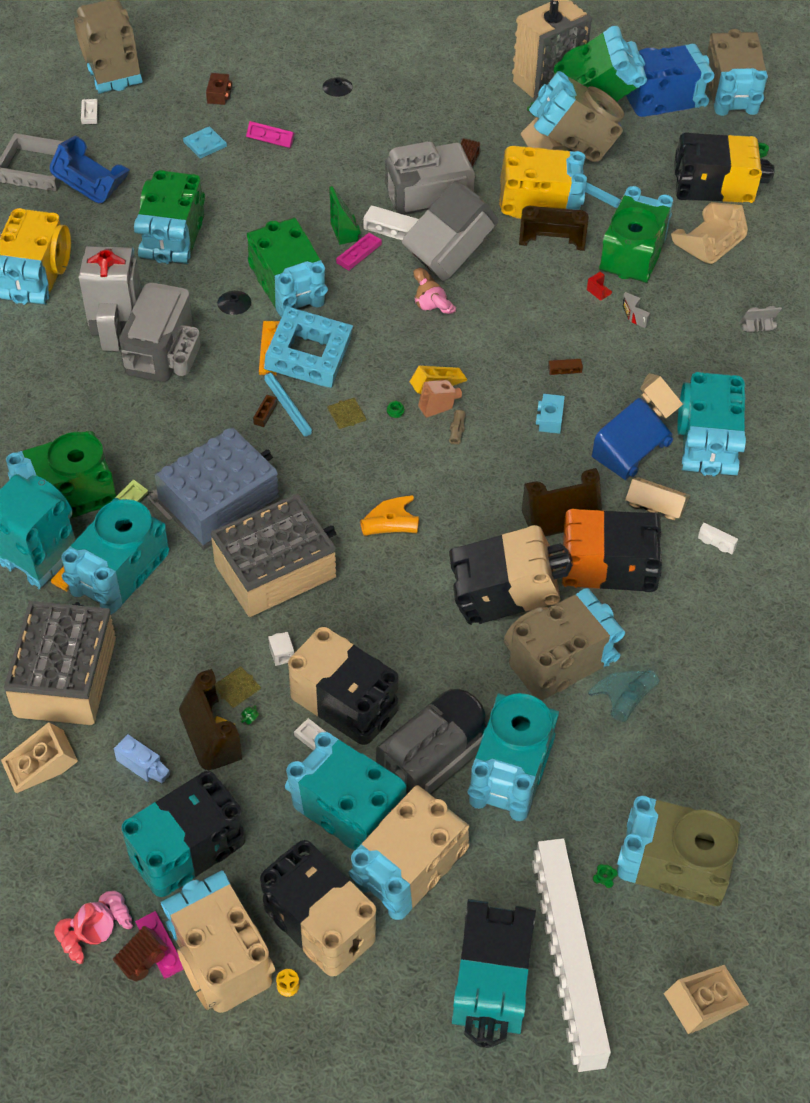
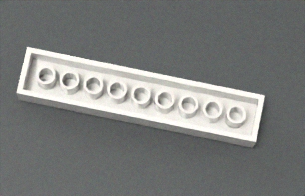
(571, 956)

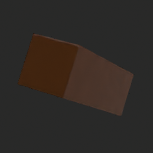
(566, 366)
(265, 410)

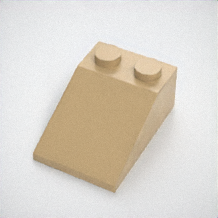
(660, 395)
(39, 758)
(705, 998)

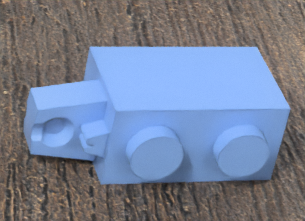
(140, 760)

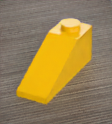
(434, 373)

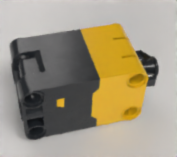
(719, 168)

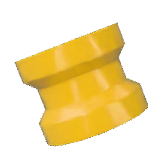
(287, 977)

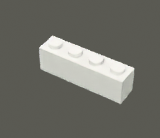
(388, 222)

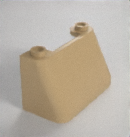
(721, 231)

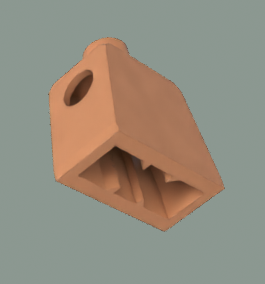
(437, 397)

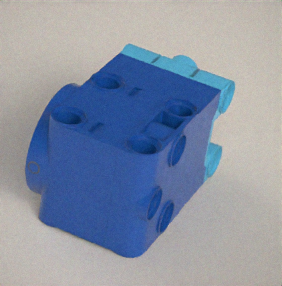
(674, 80)

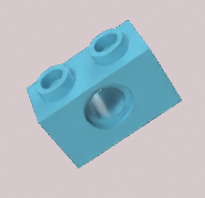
(551, 413)

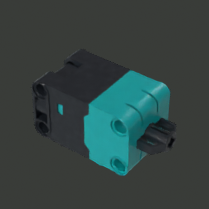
(493, 971)

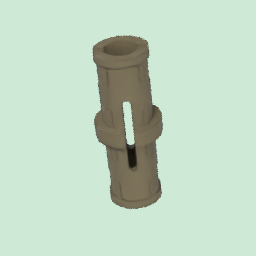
(457, 427)

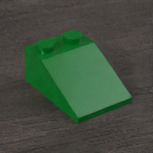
(342, 220)

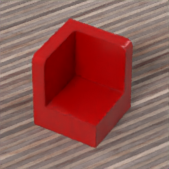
(596, 287)

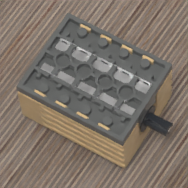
(544, 39)
(274, 554)
(60, 662)

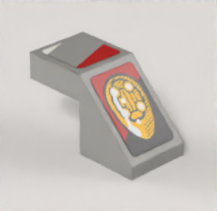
(634, 313)

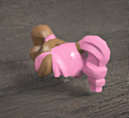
(434, 294)

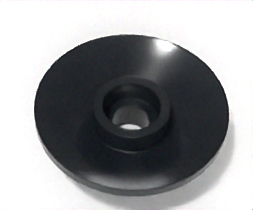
(337, 86)
(234, 302)

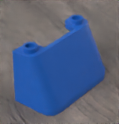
(83, 173)
(630, 439)

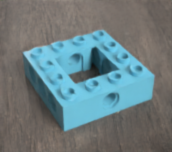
(302, 365)

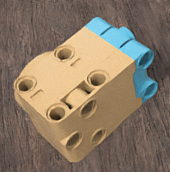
(409, 852)
(218, 943)

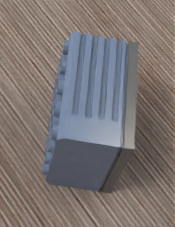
(217, 485)

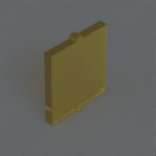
(346, 413)
(237, 687)

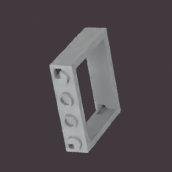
(23, 178)

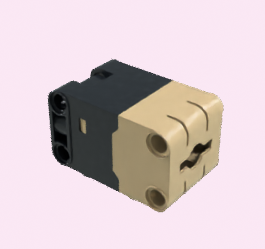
(343, 685)
(318, 908)

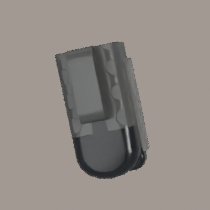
(435, 741)

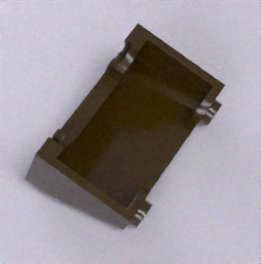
(554, 223)
(549, 508)
(212, 742)

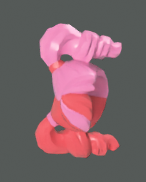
(92, 924)

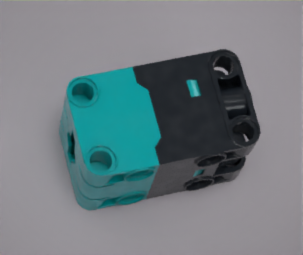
(184, 833)

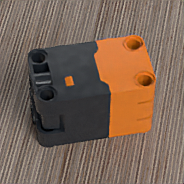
(613, 549)

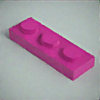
(270, 134)
(358, 251)
(170, 963)

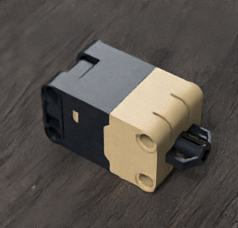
(507, 574)

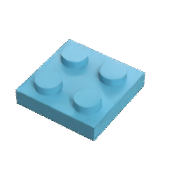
(204, 142)

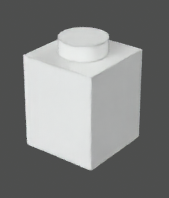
(280, 648)

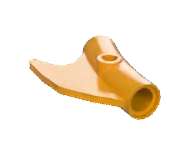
(390, 518)

